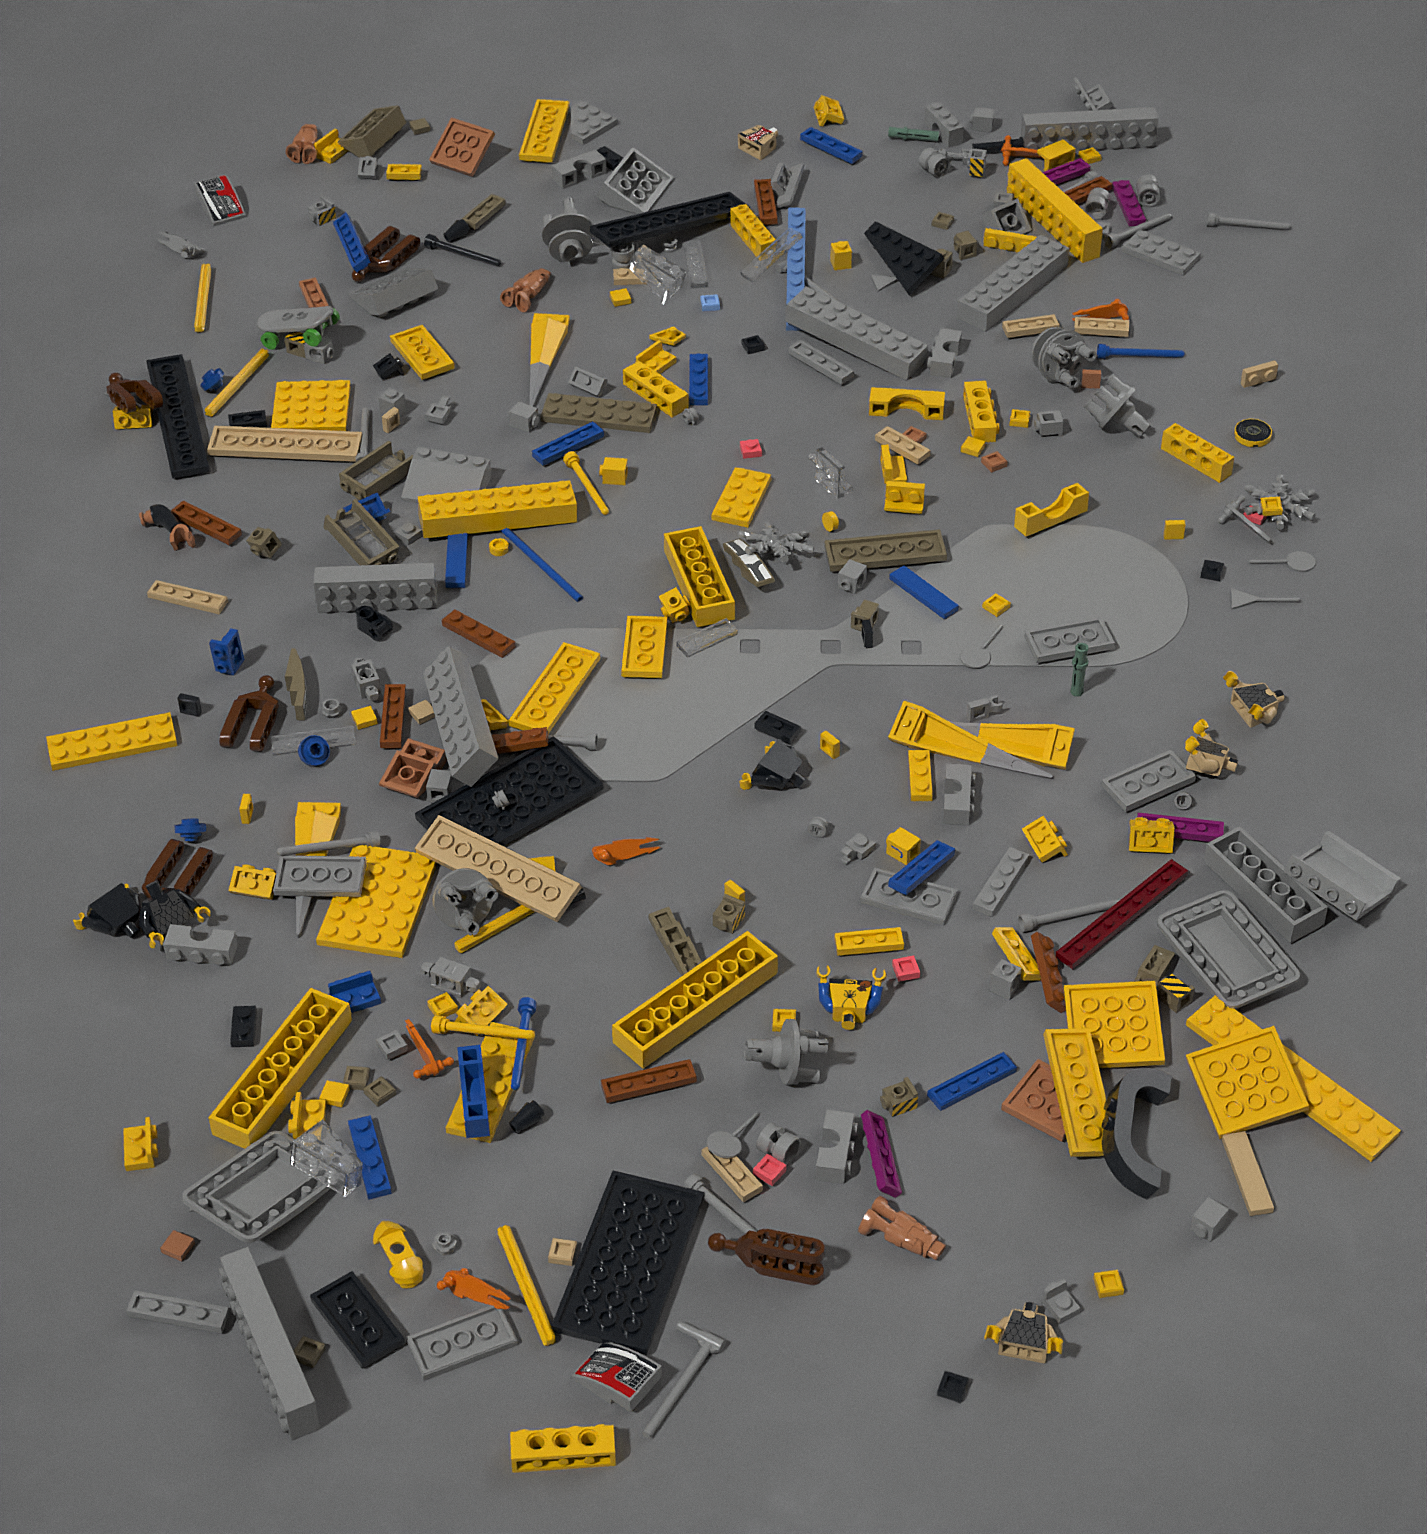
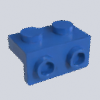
(373, 505)

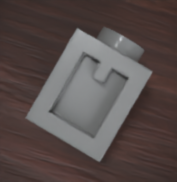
(367, 167)
(1060, 1302)

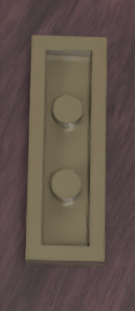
(484, 211)

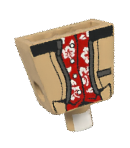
(758, 141)

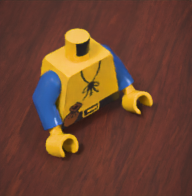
(850, 999)

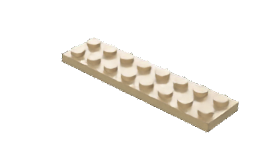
(284, 443)
(505, 869)

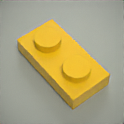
(404, 171)

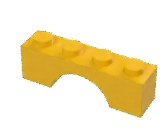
(886, 400)
(1070, 502)

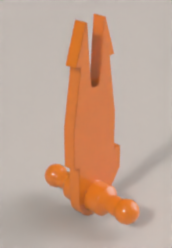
(1008, 151)
(1115, 309)
(622, 850)
(432, 1066)
(468, 1286)

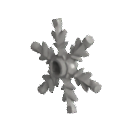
(1286, 501)
(776, 542)

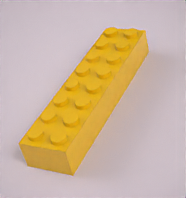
(1055, 210)
(497, 509)
(694, 999)
(280, 1069)

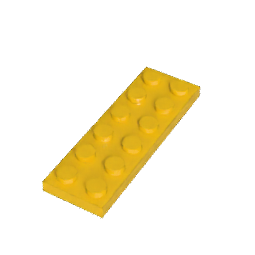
(544, 130)
(555, 688)
(111, 741)
(498, 1065)
(1077, 1088)

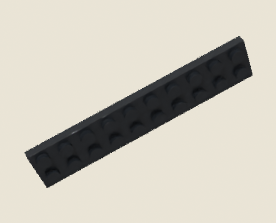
(665, 220)
(178, 417)

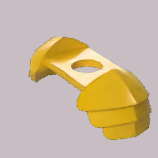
(407, 1267)

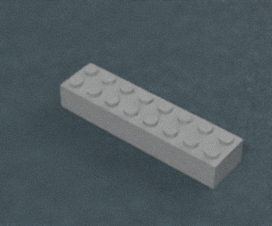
(1092, 128)
(1012, 283)
(856, 333)
(460, 716)
(269, 1344)

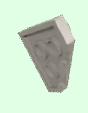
(589, 122)

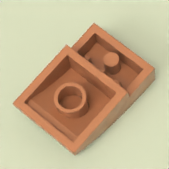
(411, 768)

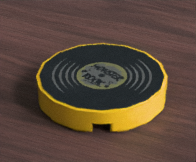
(1253, 432)

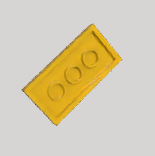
(422, 352)
(741, 497)
(644, 646)

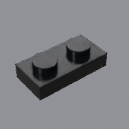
(612, 158)
(248, 419)
(777, 727)
(243, 1026)

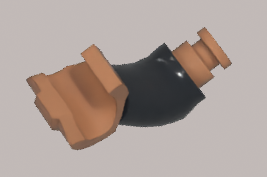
(164, 517)

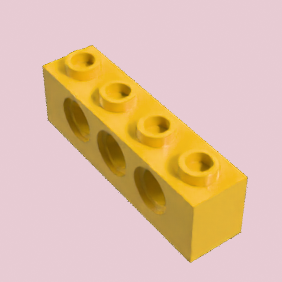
(750, 229)
(655, 388)
(980, 411)
(1197, 452)
(553, 1457)

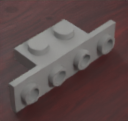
(1095, 98)
(786, 183)

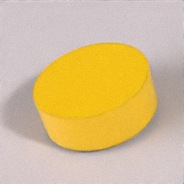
(830, 521)
(498, 547)

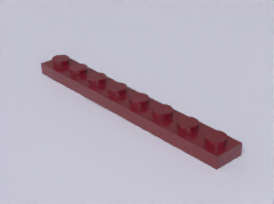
(1121, 914)

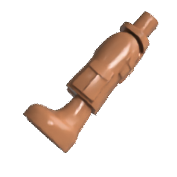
(304, 143)
(525, 289)
(902, 1231)

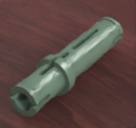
(913, 134)
(1079, 665)

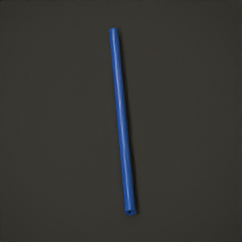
(542, 564)

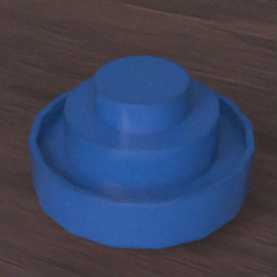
(212, 379)
(313, 750)
(190, 829)

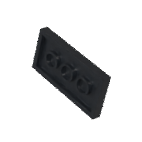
(357, 1319)

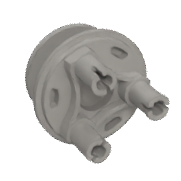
(567, 233)
(1061, 355)

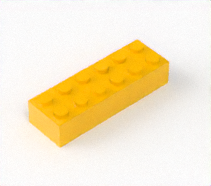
(699, 576)

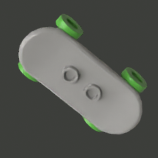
(296, 320)

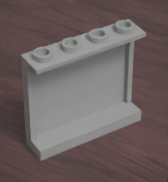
(1343, 876)

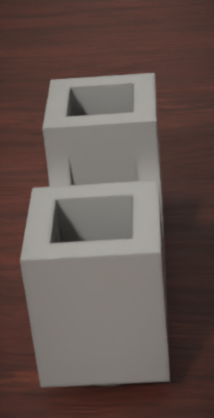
(938, 117)
(589, 163)
(943, 352)
(957, 803)
(217, 949)
(833, 1162)

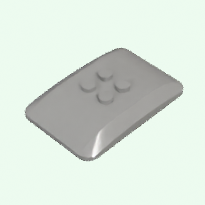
(1227, 949)
(255, 1190)

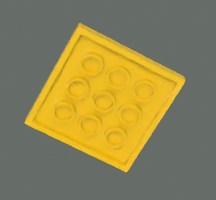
(311, 405)
(1120, 1019)
(1247, 1082)

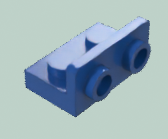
(227, 653)
(356, 990)

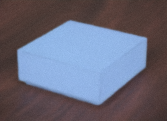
(710, 302)

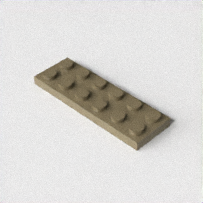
(603, 412)
(887, 549)

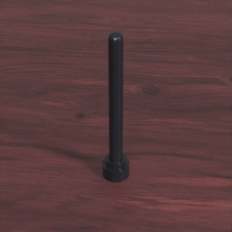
(432, 241)

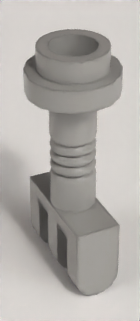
(950, 155)

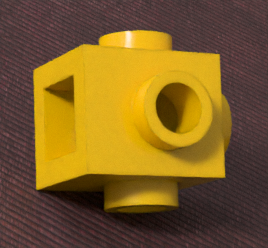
(674, 605)

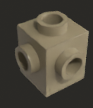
(263, 542)

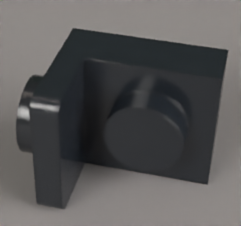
(388, 365)

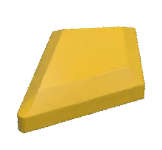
(668, 336)

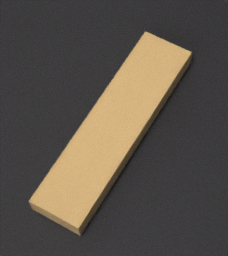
(187, 597)
(1247, 1173)

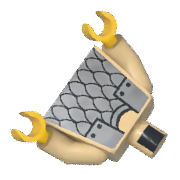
(1253, 701)
(1207, 755)
(1025, 1335)

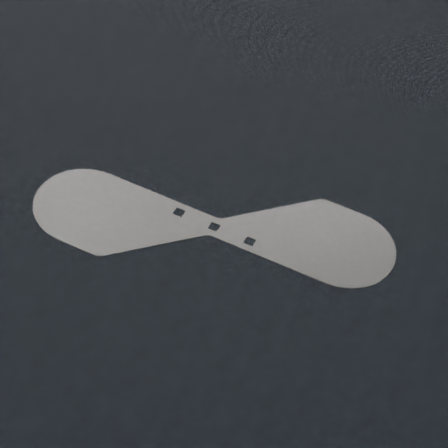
(664, 723)

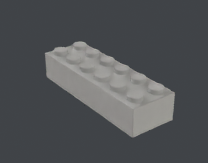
(375, 586)
(1264, 885)

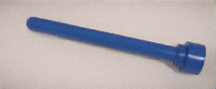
(1104, 351)
(526, 1009)

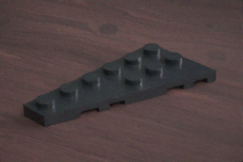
(905, 257)

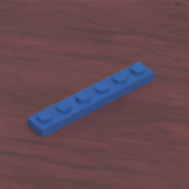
(351, 242)

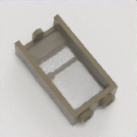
(375, 472)
(362, 536)

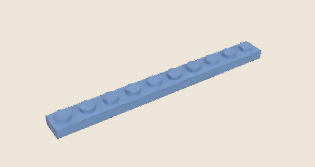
(796, 259)

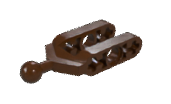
(393, 258)
(120, 390)
(238, 711)
(167, 861)
(754, 1252)

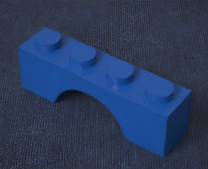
(473, 1091)

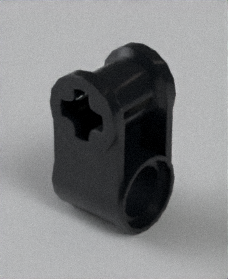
(372, 622)

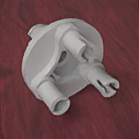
(1119, 407)
(463, 899)
(786, 1051)

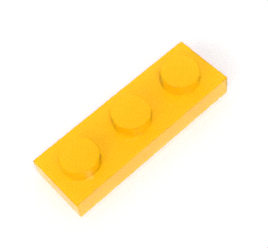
(1006, 240)
(920, 775)
(869, 941)
(1017, 952)

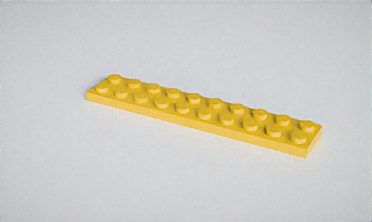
(1328, 1102)

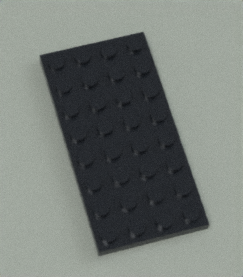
(536, 785)
(628, 1262)

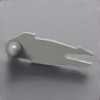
(181, 245)
(1231, 509)

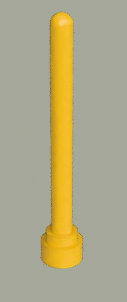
(572, 461)
(441, 1024)

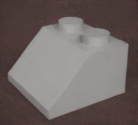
(1007, 218)

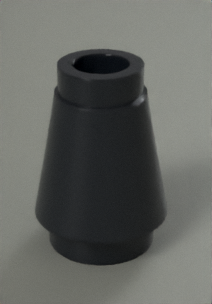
(457, 230)
(527, 1116)

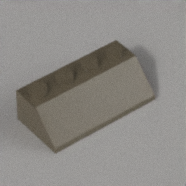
(373, 131)

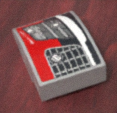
(219, 200)
(618, 1374)

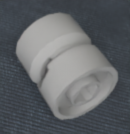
(934, 162)
(1148, 190)
(1097, 203)
(622, 256)
(778, 1143)

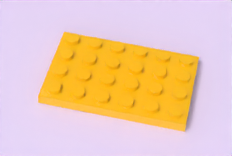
(388, 904)

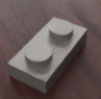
(587, 381)

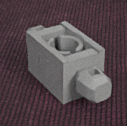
(366, 678)
(450, 977)

